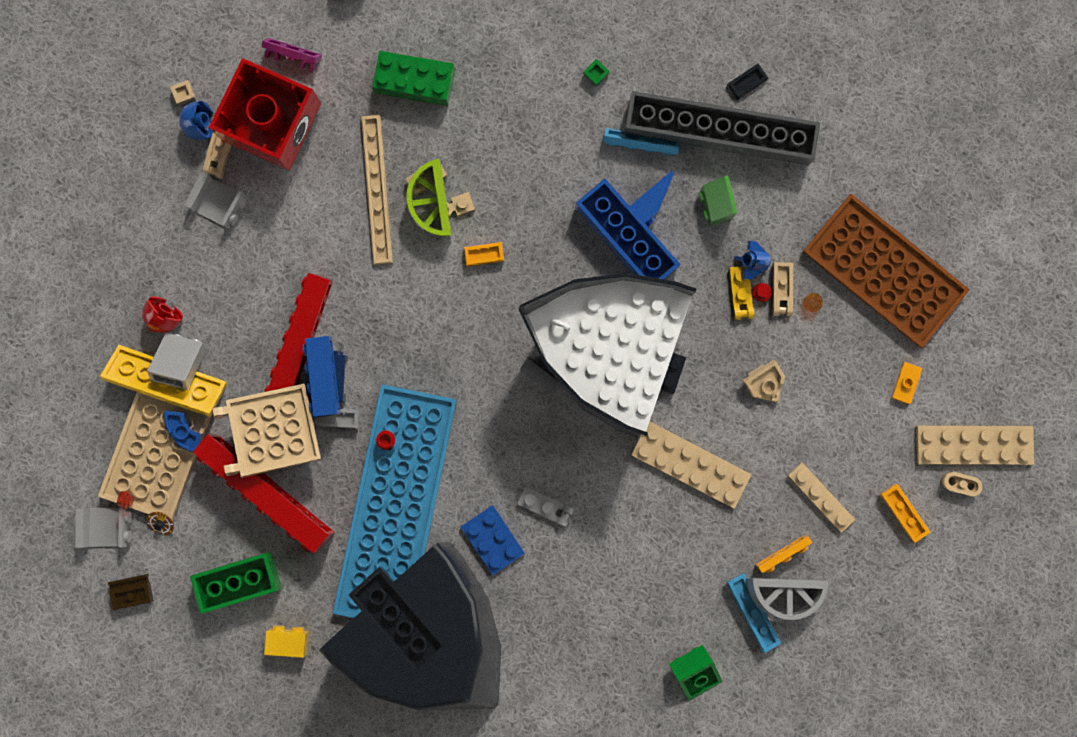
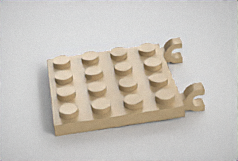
(270, 431)

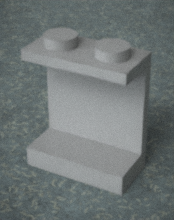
(215, 201)
(102, 527)

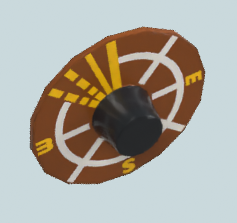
(160, 523)

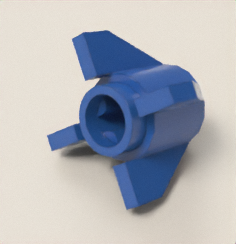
(755, 260)

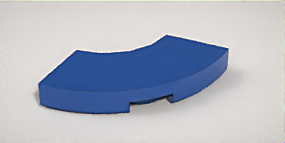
(180, 430)

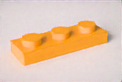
(905, 513)
(784, 554)

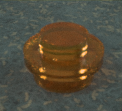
(813, 302)

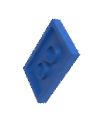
(492, 540)

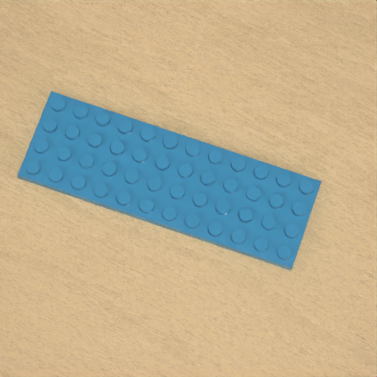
(396, 489)

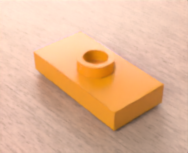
(484, 254)
(906, 383)

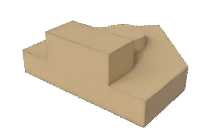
(765, 382)

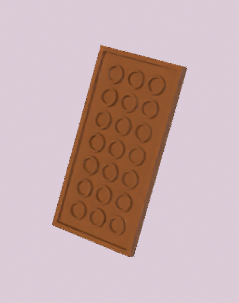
(885, 271)

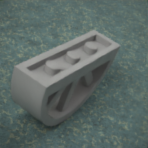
(812, 603)

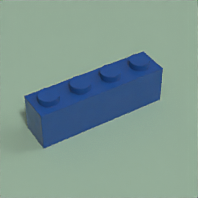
(322, 376)

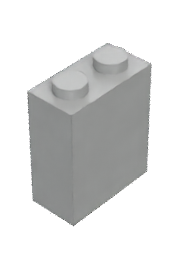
(176, 361)

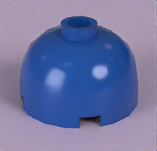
(195, 119)

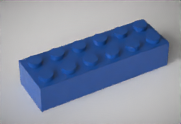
(626, 232)

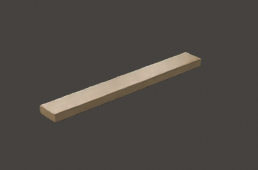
(377, 190)

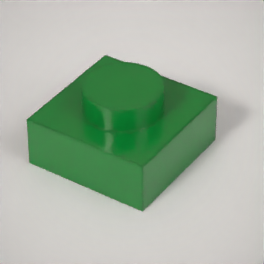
(596, 72)

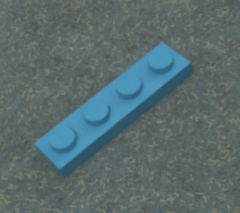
(618, 137)
(754, 616)

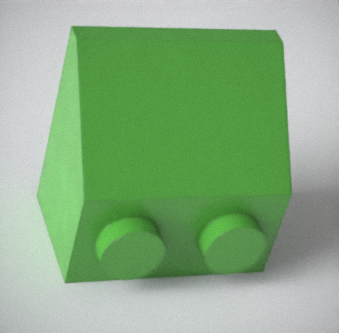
(718, 201)

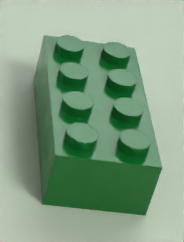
(413, 78)
(236, 582)

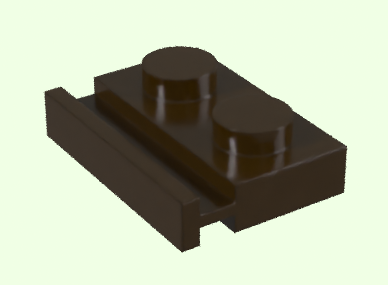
(130, 592)

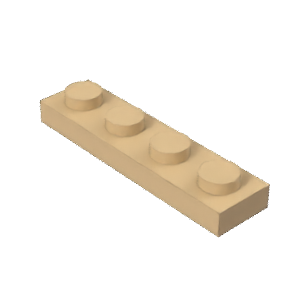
(821, 497)

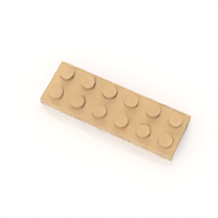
(975, 445)
(691, 465)

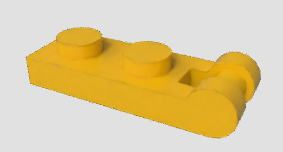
(741, 293)

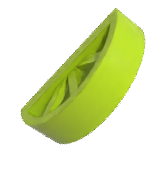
(439, 190)

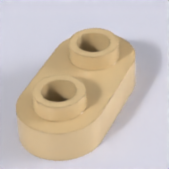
(960, 484)

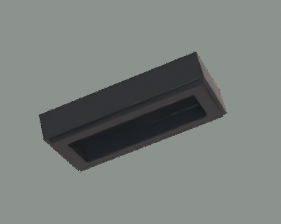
(747, 81)

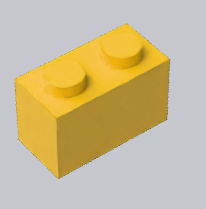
(286, 642)

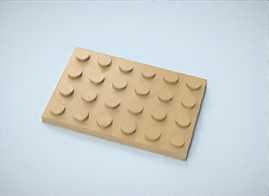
(150, 459)

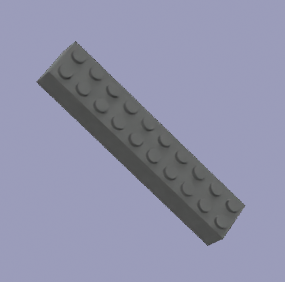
(722, 128)

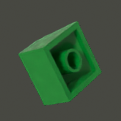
(695, 672)

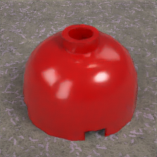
(158, 315)

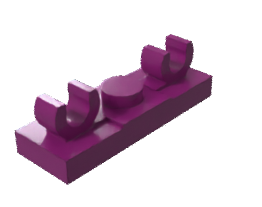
(291, 53)

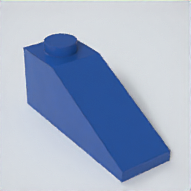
(649, 203)

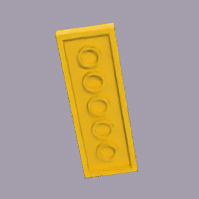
(129, 370)

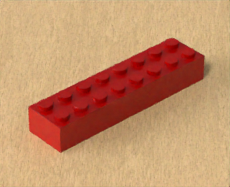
(266, 495)

